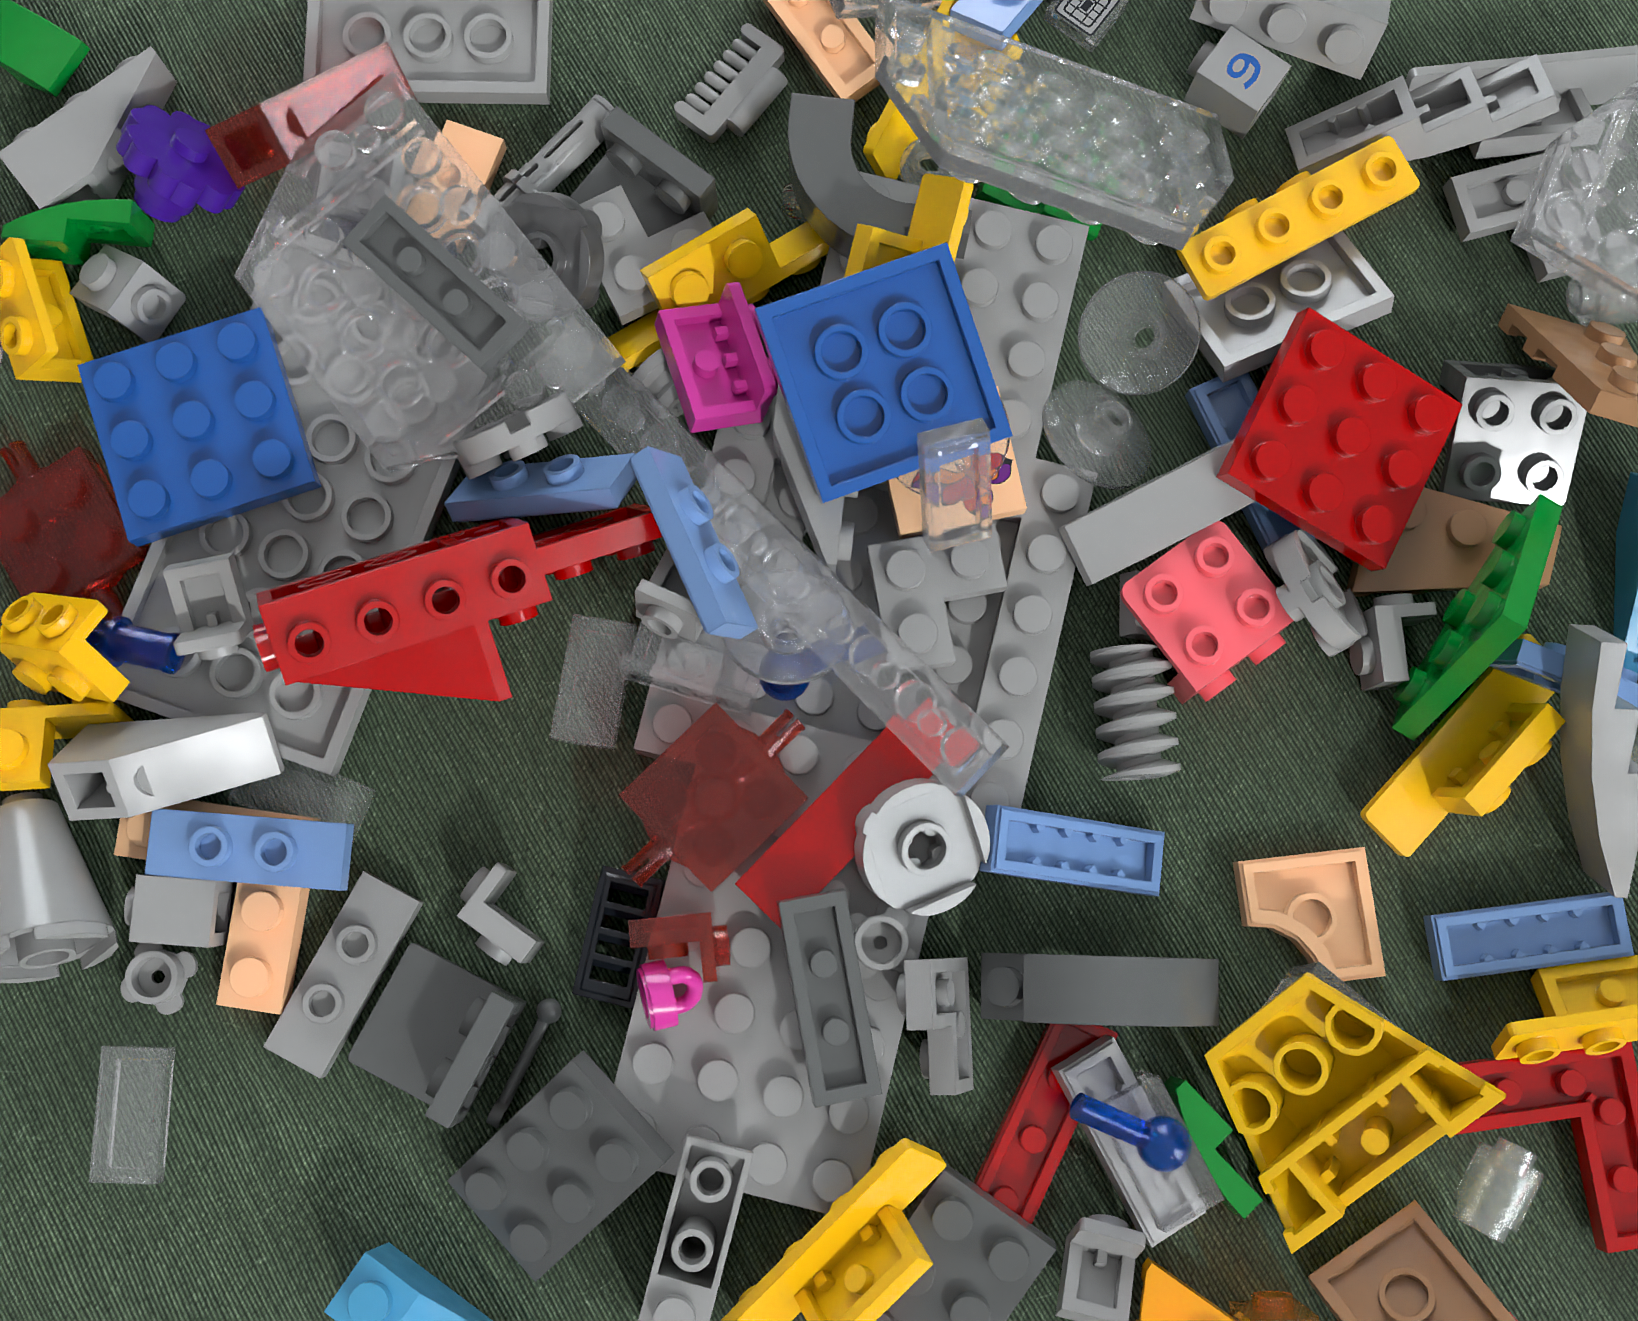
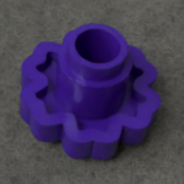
(174, 165)

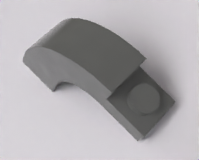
(827, 179)
(1100, 990)

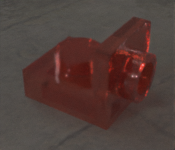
(670, 937)

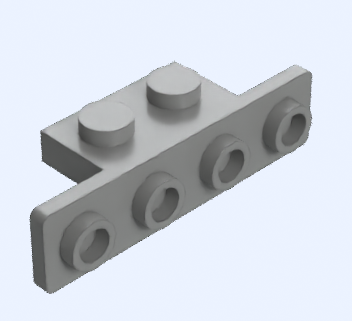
(1576, 78)

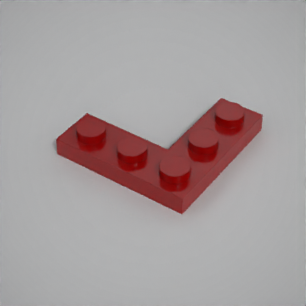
(1602, 1105)

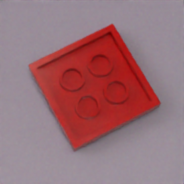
(1340, 440)

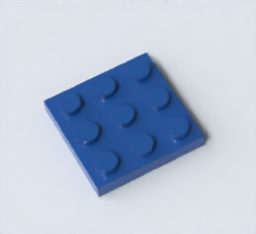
(876, 365)
(198, 427)

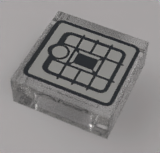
(1085, 19)

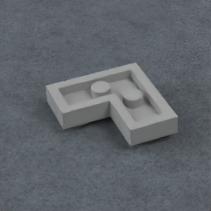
(1492, 202)
(630, 249)
(915, 584)
(937, 1000)

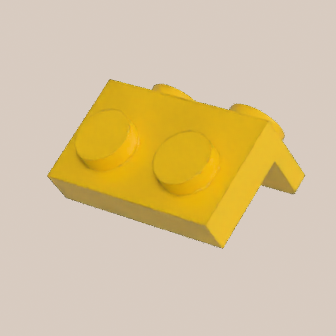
(39, 317)
(49, 647)

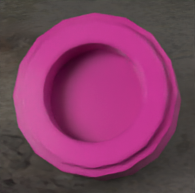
(658, 996)

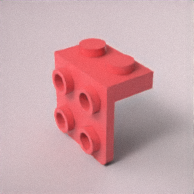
(1207, 610)

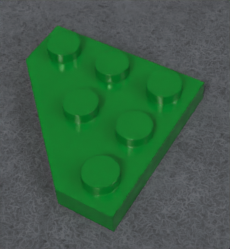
(1481, 619)

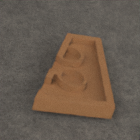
(1590, 361)
(1440, 548)

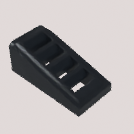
(612, 879)

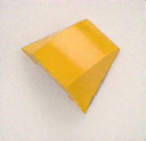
(1336, 1100)

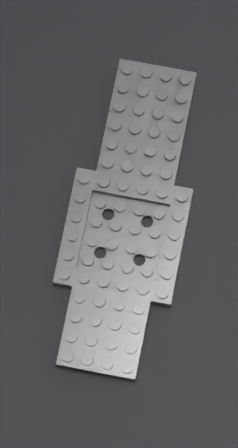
(738, 1055)

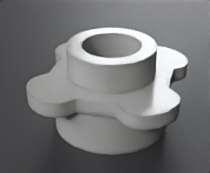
(892, 927)
(140, 982)

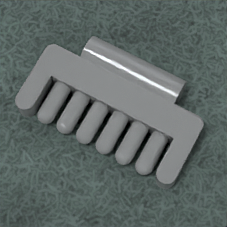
(745, 96)

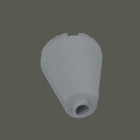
(46, 895)

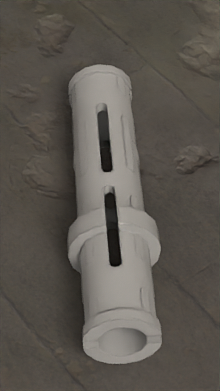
(559, 155)

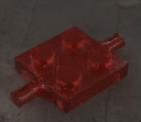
(64, 529)
(713, 797)

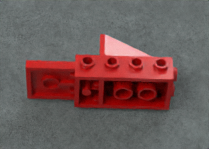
(429, 638)

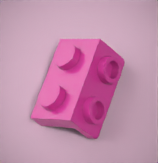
(718, 362)

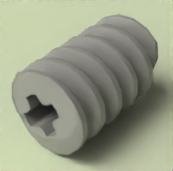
(1133, 711)

